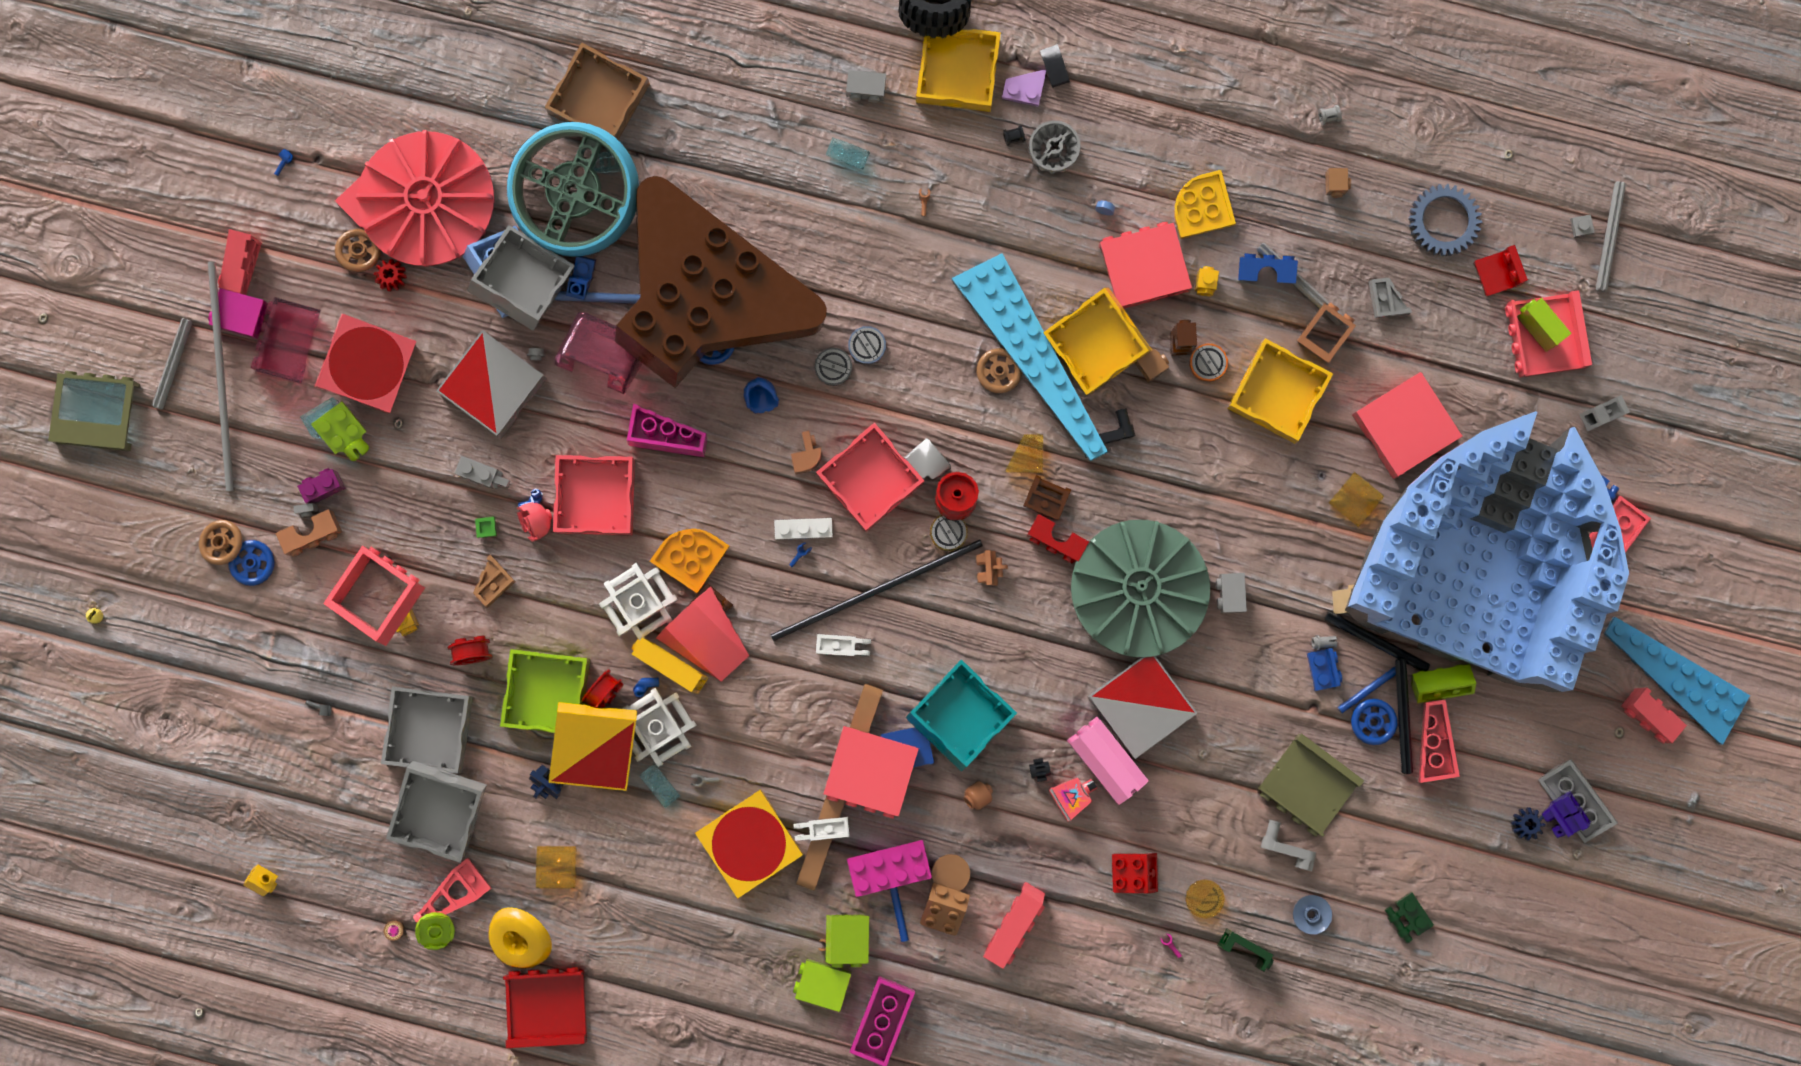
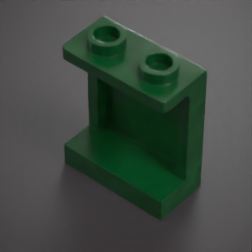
(1228, 940)

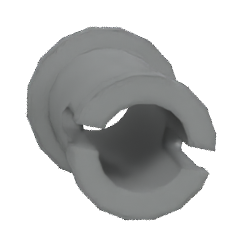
(1324, 642)

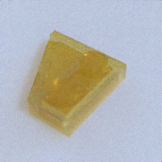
(1028, 455)

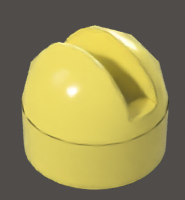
(97, 617)

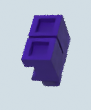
(1568, 814)

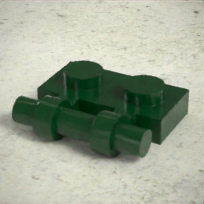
(1414, 915)

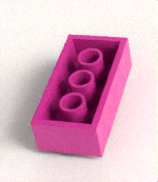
(889, 868)
(882, 1021)

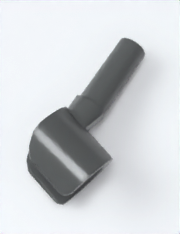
(325, 710)

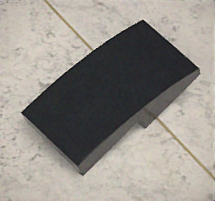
(1055, 66)

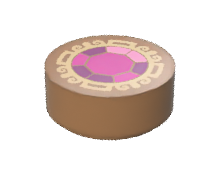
(393, 930)

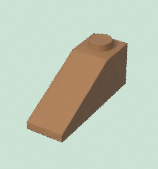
(1152, 365)

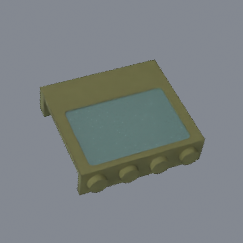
(92, 411)

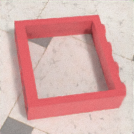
(398, 612)

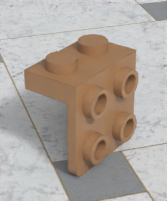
(945, 909)

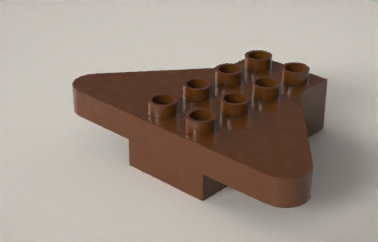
(705, 288)

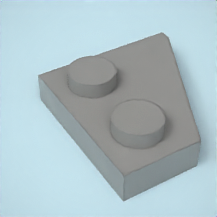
(1386, 299)

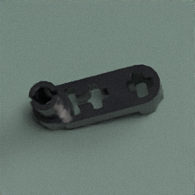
(1124, 432)

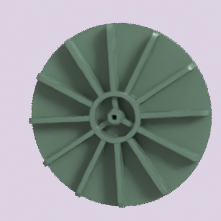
(1140, 588)

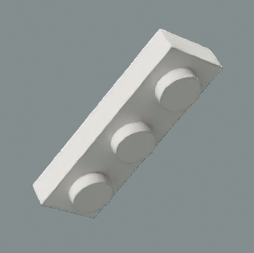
(803, 528)

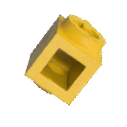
(1206, 281)
(409, 624)
(261, 880)

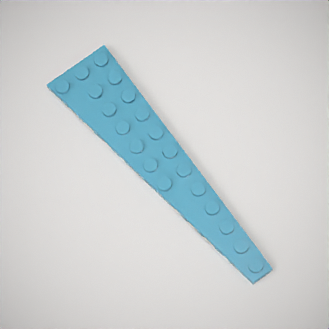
(1007, 313)

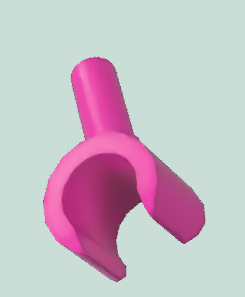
(1171, 946)

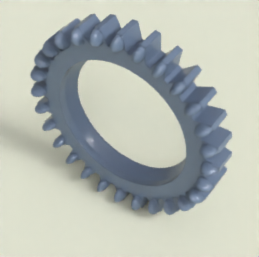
(1418, 224)

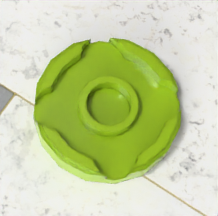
(434, 930)

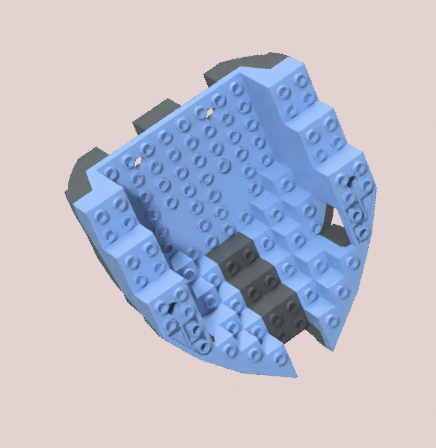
(1499, 556)

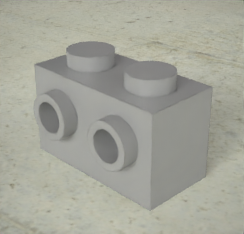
(866, 86)
(1232, 593)

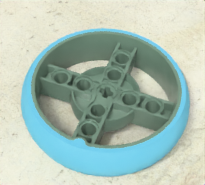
(592, 139)

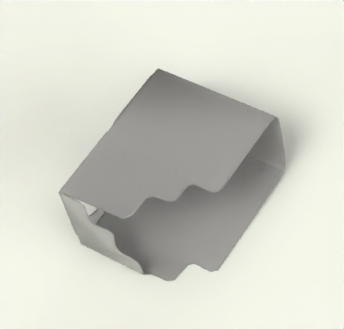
(928, 460)

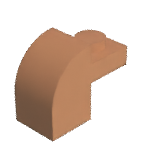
(809, 459)

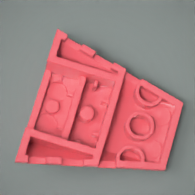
(706, 637)

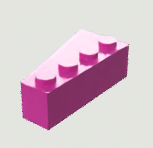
(663, 434)

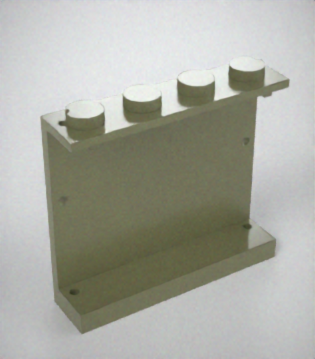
(1309, 785)

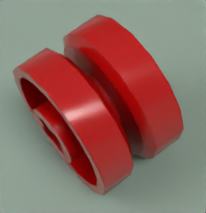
(956, 496)

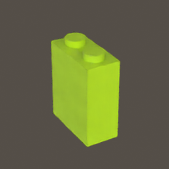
(1543, 324)
(847, 940)
(822, 985)

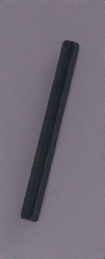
(1376, 641)
(1404, 716)

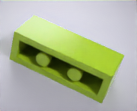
(1443, 683)

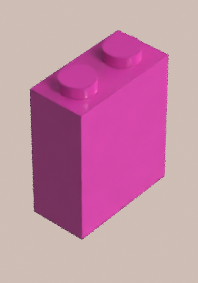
(240, 313)

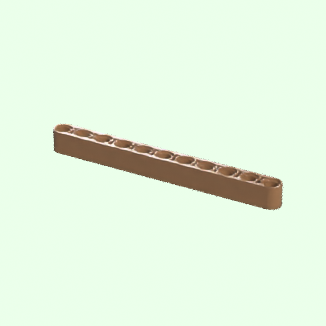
(818, 849)

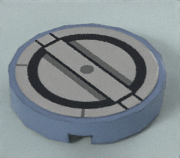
(867, 345)

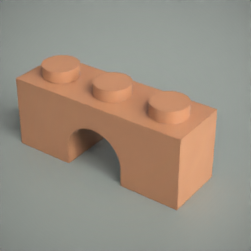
(325, 528)

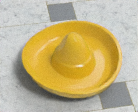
(519, 938)

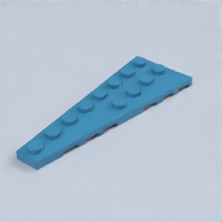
(1699, 692)

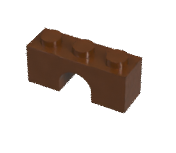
(1183, 338)

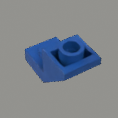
(581, 279)

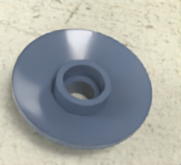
(1322, 914)

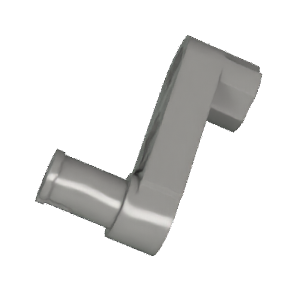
(1305, 858)

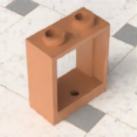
(1315, 348)

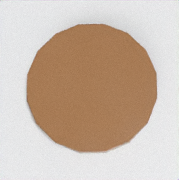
(951, 872)

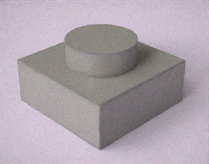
(1582, 226)
(306, 510)

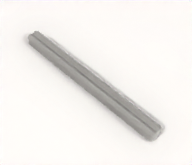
(1610, 236)
(1303, 286)

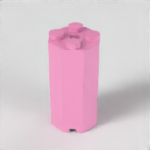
(1107, 761)

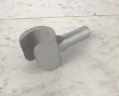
(701, 780)

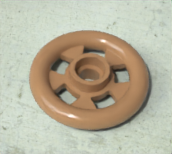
(362, 265)
(983, 372)
(208, 533)

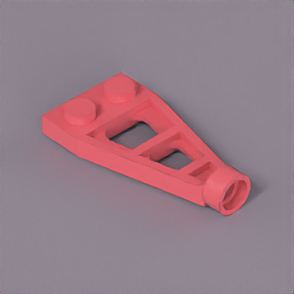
(472, 881)

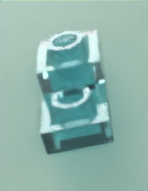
(847, 153)
(659, 785)

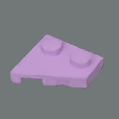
(1025, 88)

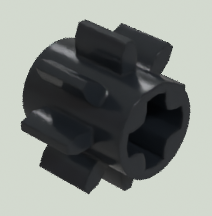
(1040, 770)

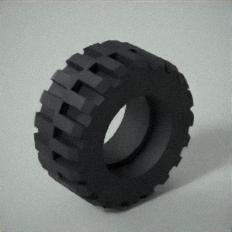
(935, 19)

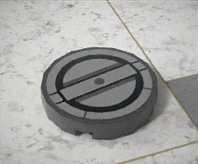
(833, 366)

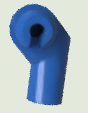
(536, 497)
(643, 685)

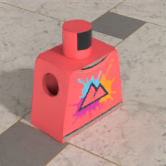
(1072, 796)

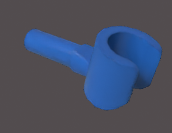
(286, 158)
(801, 552)

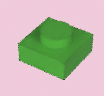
(486, 527)

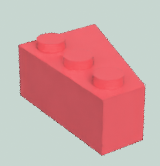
(239, 261)
(1653, 715)

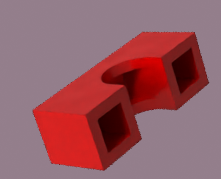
(1042, 533)

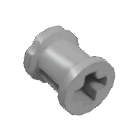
(1329, 114)

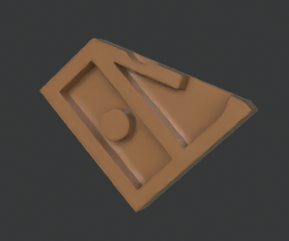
(492, 582)

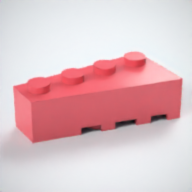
(1015, 926)

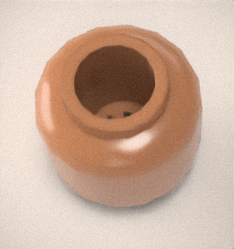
(978, 795)

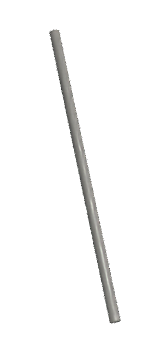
(220, 376)

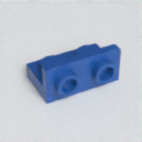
(1324, 669)

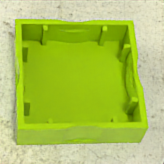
(537, 685)

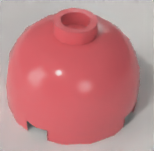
(534, 520)

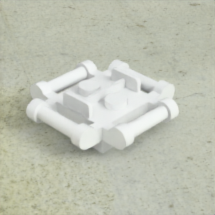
(637, 601)
(658, 727)

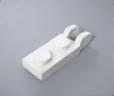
(840, 645)
(824, 829)

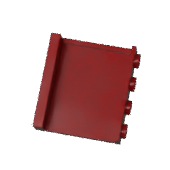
(545, 1008)

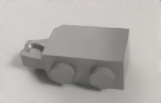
(480, 473)

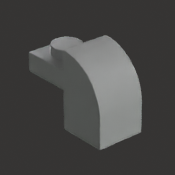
(1604, 413)

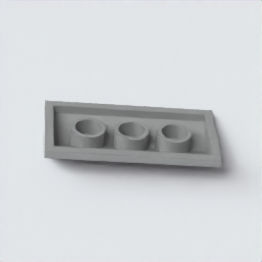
(1568, 778)

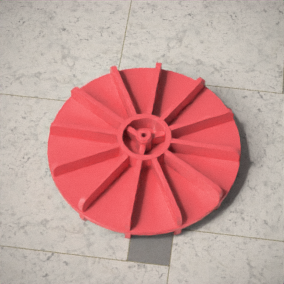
(425, 198)

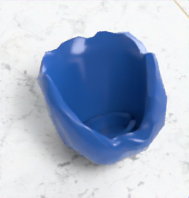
(760, 395)

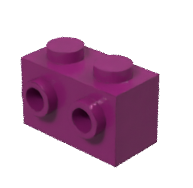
(321, 487)

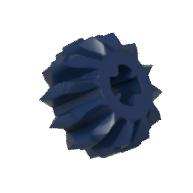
(1528, 831)

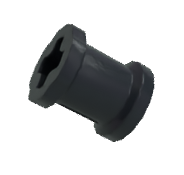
(1014, 135)

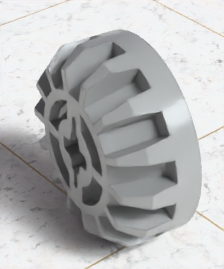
(1060, 134)

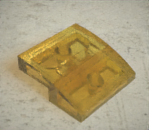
(1356, 499)
(556, 867)

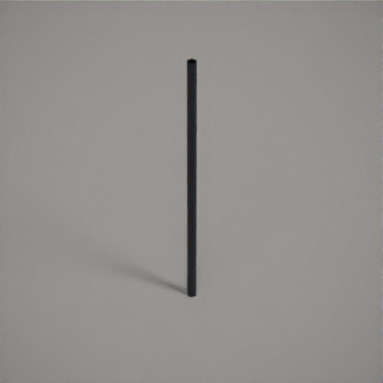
(876, 590)

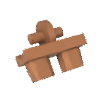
(993, 568)

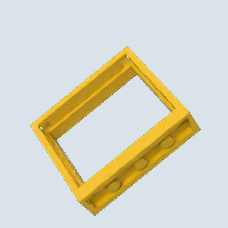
(669, 665)

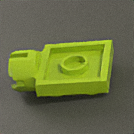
(342, 431)

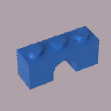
(1250, 267)

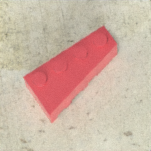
(1437, 745)

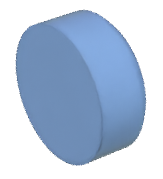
(1105, 208)

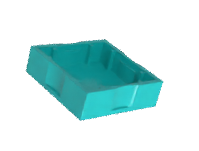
(961, 715)

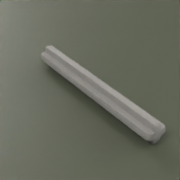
(172, 363)

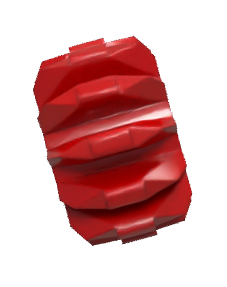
(392, 268)

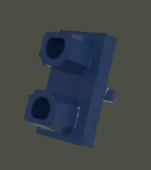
(539, 778)

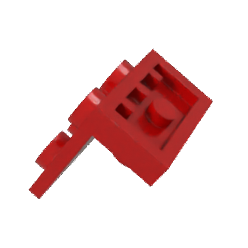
(1501, 271)
(1135, 873)

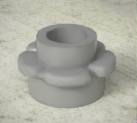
(536, 353)

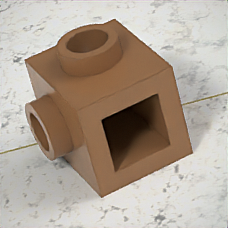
(1337, 182)

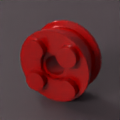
(469, 651)
(603, 690)

